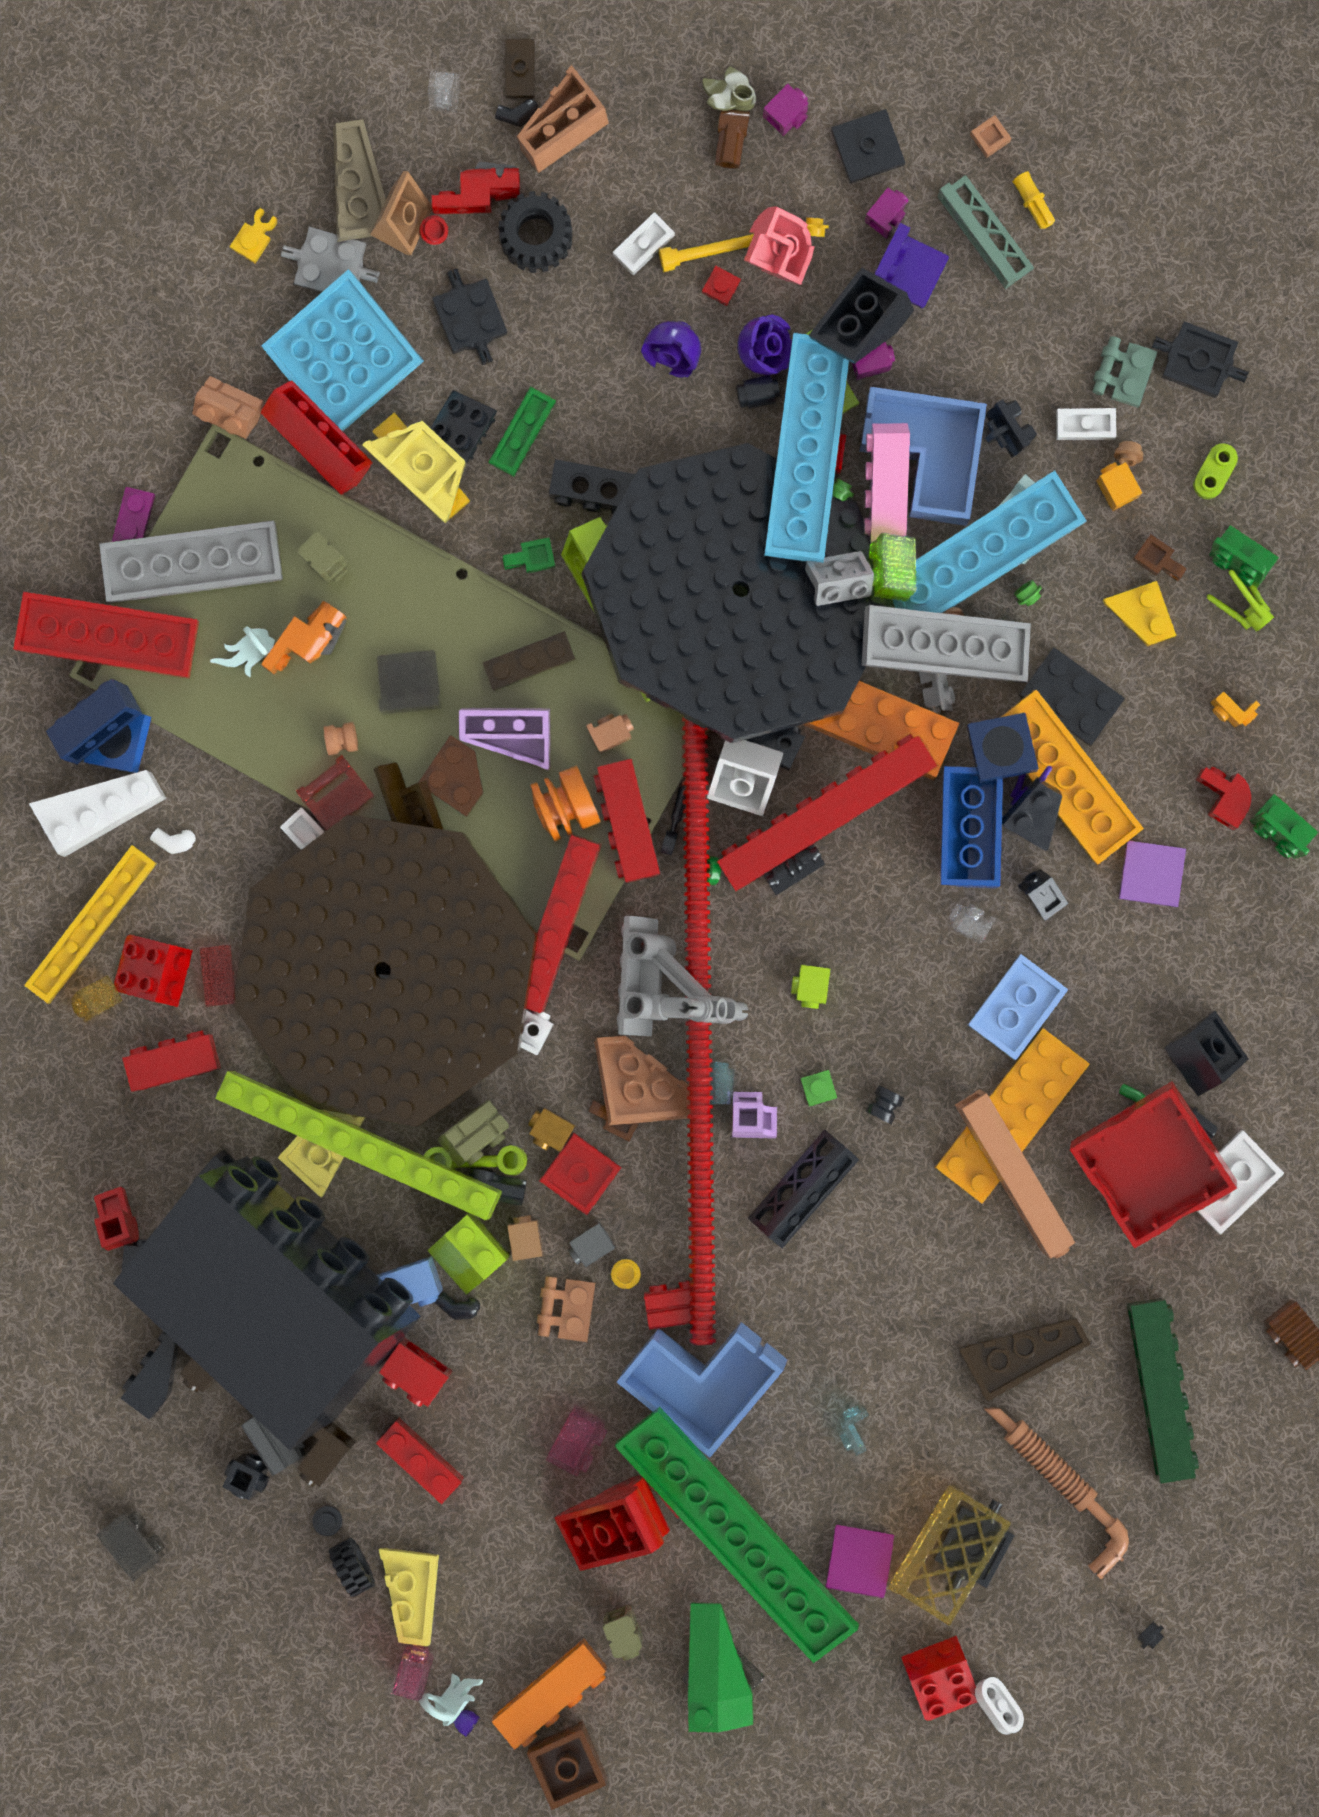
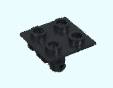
(463, 424)
(794, 869)

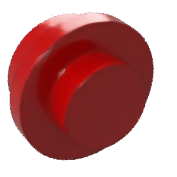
(433, 230)

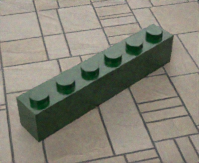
(1161, 1390)

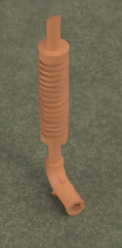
(1068, 1484)

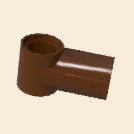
(731, 131)

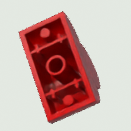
(614, 1525)

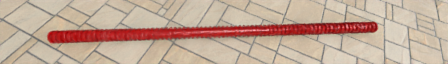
(698, 1032)

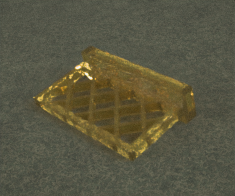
(926, 1540)

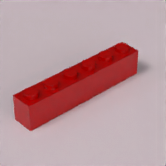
(560, 917)

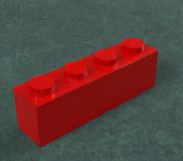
(316, 437)
(628, 821)

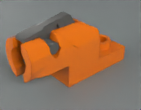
(307, 640)

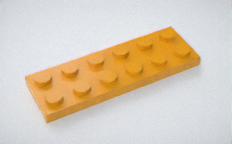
(1088, 801)
(1024, 1102)

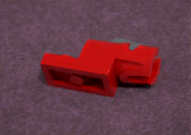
(478, 188)

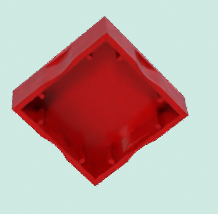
(1153, 1164)

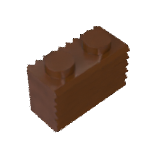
(1296, 1333)

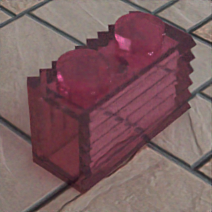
(576, 1441)
(413, 1672)

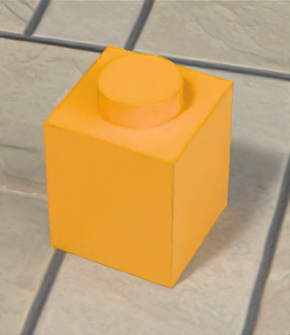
(1118, 485)

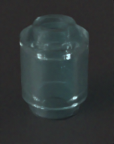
(722, 1083)

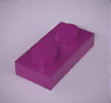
(133, 515)

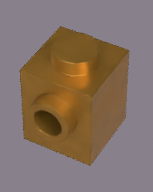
(550, 1129)

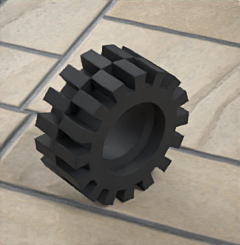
(351, 1567)

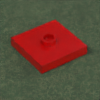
(580, 1174)

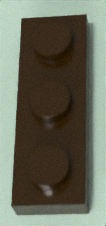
(529, 661)

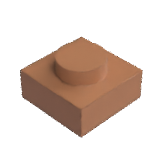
(990, 136)

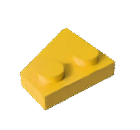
(1143, 613)

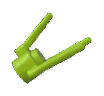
(1258, 612)

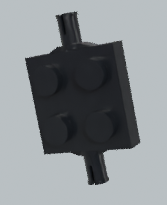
(469, 316)
(1200, 359)
(974, 1552)

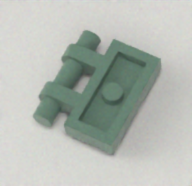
(1133, 374)

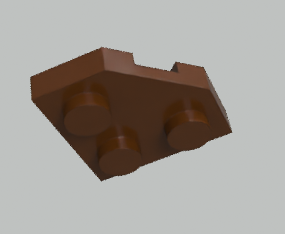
(455, 776)

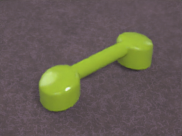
(510, 1159)

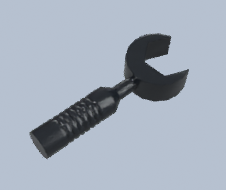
(676, 817)

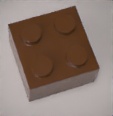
(567, 1765)

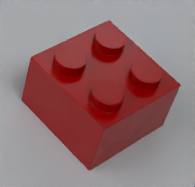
(415, 1373)

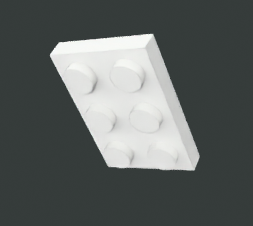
(1254, 1176)

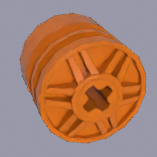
(565, 803)

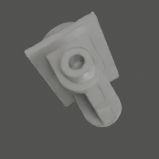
(939, 694)

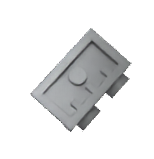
(840, 578)

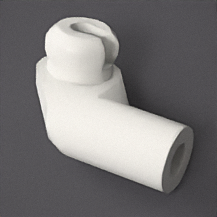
(175, 843)

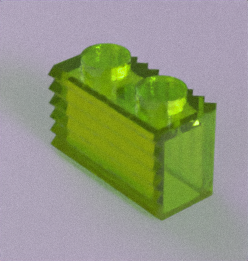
(894, 566)

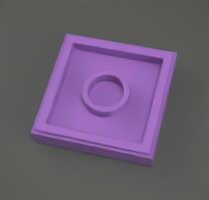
(1152, 873)

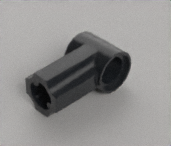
(512, 1188)

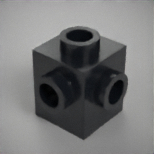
(237, 1478)

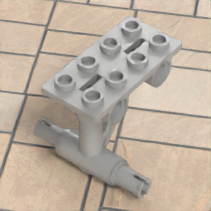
(640, 995)

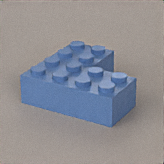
(944, 443)
(699, 1397)

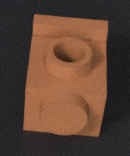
(610, 732)

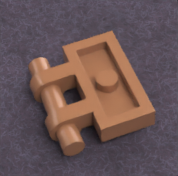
(575, 1309)

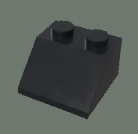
(1206, 1054)

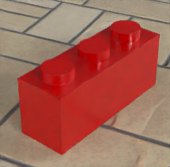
(171, 1061)
(420, 1460)

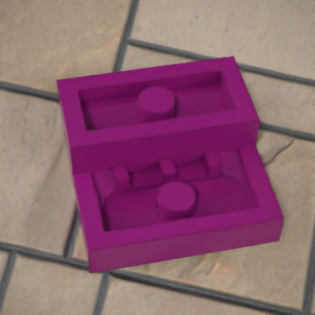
(859, 1561)

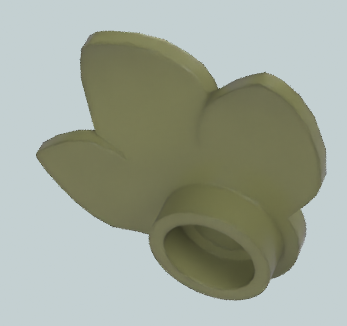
(731, 92)

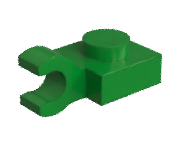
(535, 555)

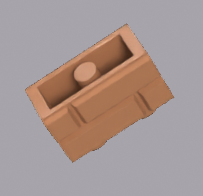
(227, 407)

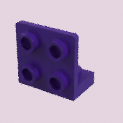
(911, 266)

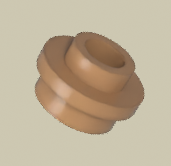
(1129, 452)

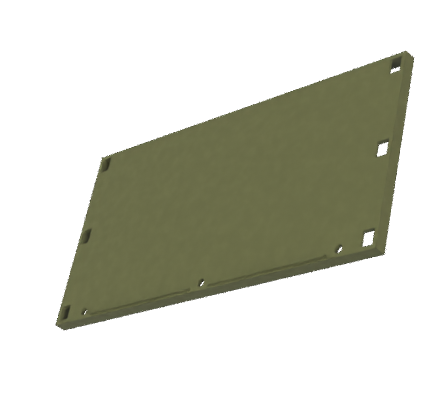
(396, 601)

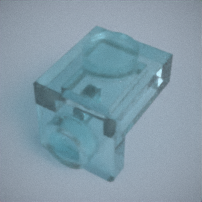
(850, 1436)

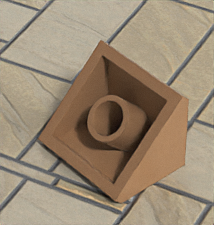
(402, 215)

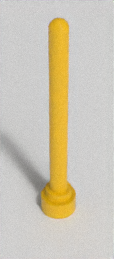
(672, 257)

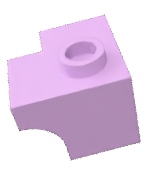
(751, 1117)

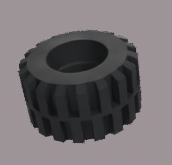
(535, 255)

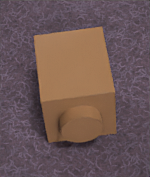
(525, 1238)

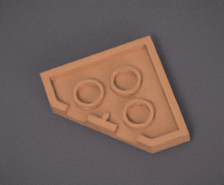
(637, 1084)

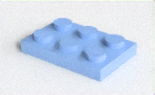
(1017, 1007)

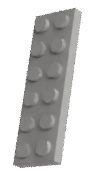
(191, 562)
(945, 644)

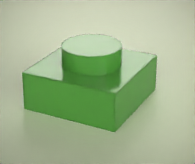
(818, 1088)

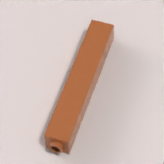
(1015, 1174)

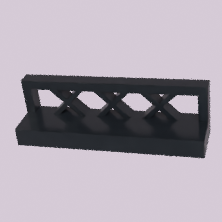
(807, 1192)

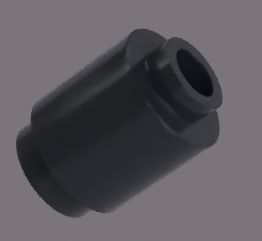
(757, 392)

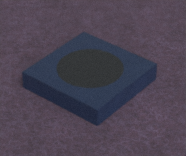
(1002, 747)

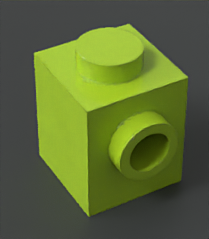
(811, 986)

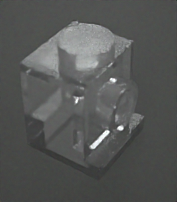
(444, 91)
(971, 922)

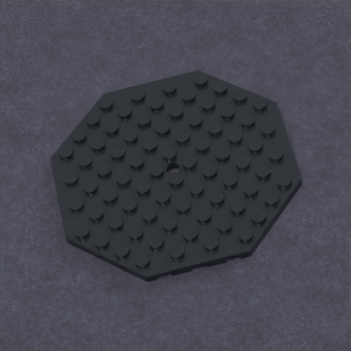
(680, 630)

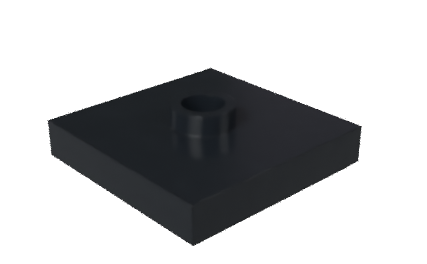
(868, 146)

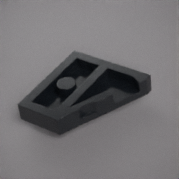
(1035, 813)

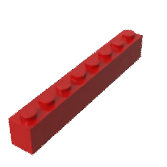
(828, 812)

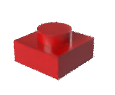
(721, 286)

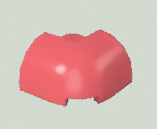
(780, 245)

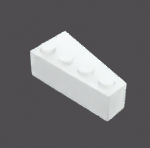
(90, 812)

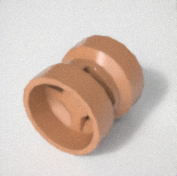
(340, 738)

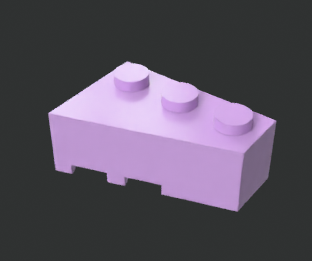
(509, 731)

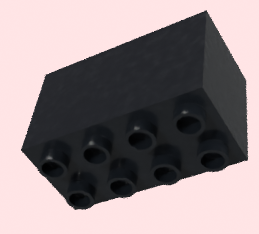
(268, 1298)

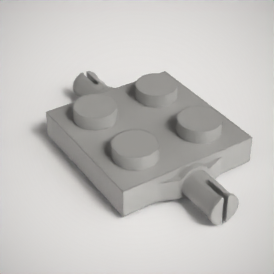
(325, 260)

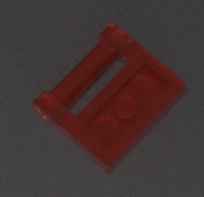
(340, 801)

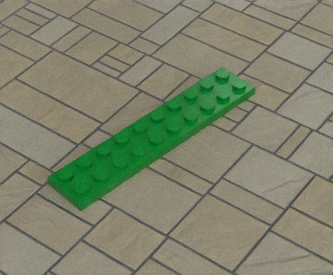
(736, 1535)

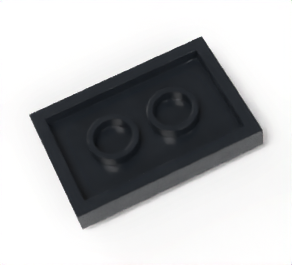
(1074, 695)

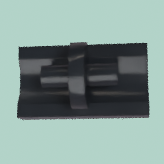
(1006, 429)

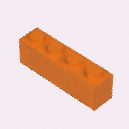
(549, 1694)

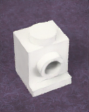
(535, 1043)

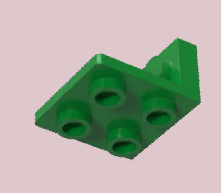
(1243, 556)
(1284, 828)

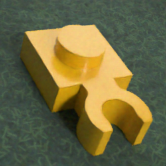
(252, 239)

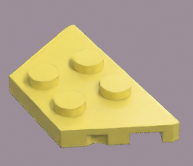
(422, 465)

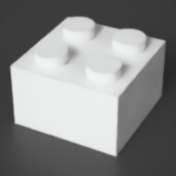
(745, 776)

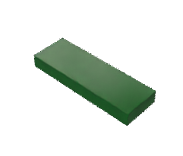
(522, 431)

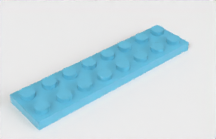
(807, 452)
(993, 545)

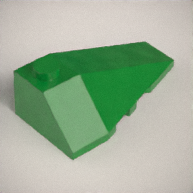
(716, 1684)

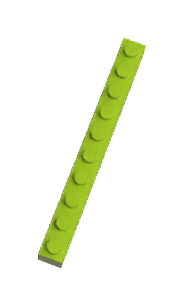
(358, 1145)

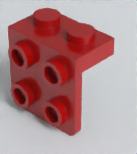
(152, 970)
(940, 1678)

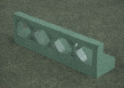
(980, 236)

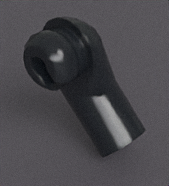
(519, 115)
(459, 1310)

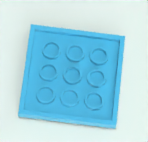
(343, 351)

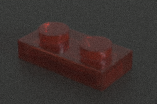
(218, 975)

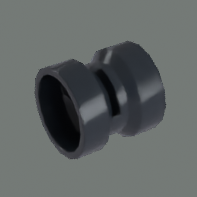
(885, 1104)

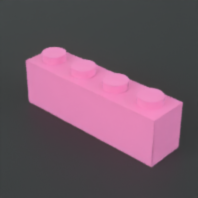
(888, 479)

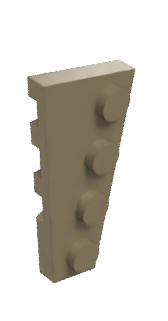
(357, 182)

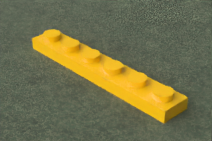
(90, 924)

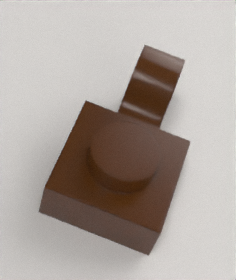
(1156, 556)
(623, 1131)

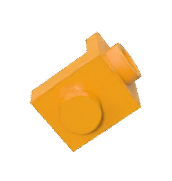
(1228, 710)

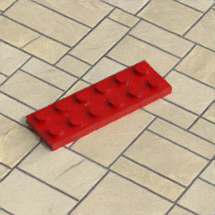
(106, 635)

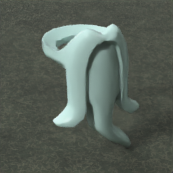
(251, 648)
(452, 1701)

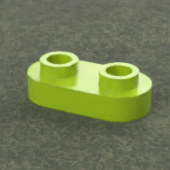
(1215, 470)

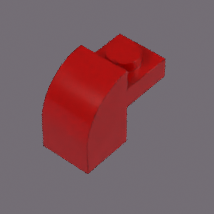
(1233, 799)
(115, 1221)

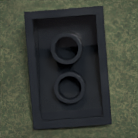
(863, 317)

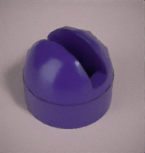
(465, 1722)

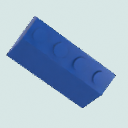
(971, 829)

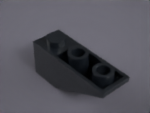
(155, 1381)

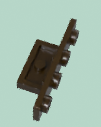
(409, 804)

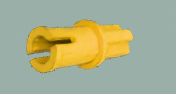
(1033, 200)

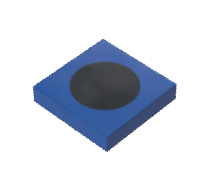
(124, 748)

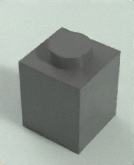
(591, 1245)

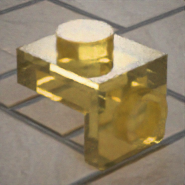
(95, 999)

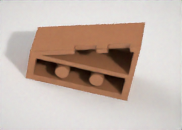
(562, 122)

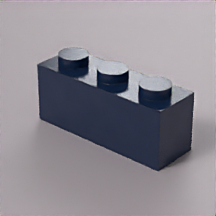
(93, 721)

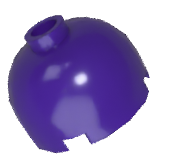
(765, 345)
(673, 346)

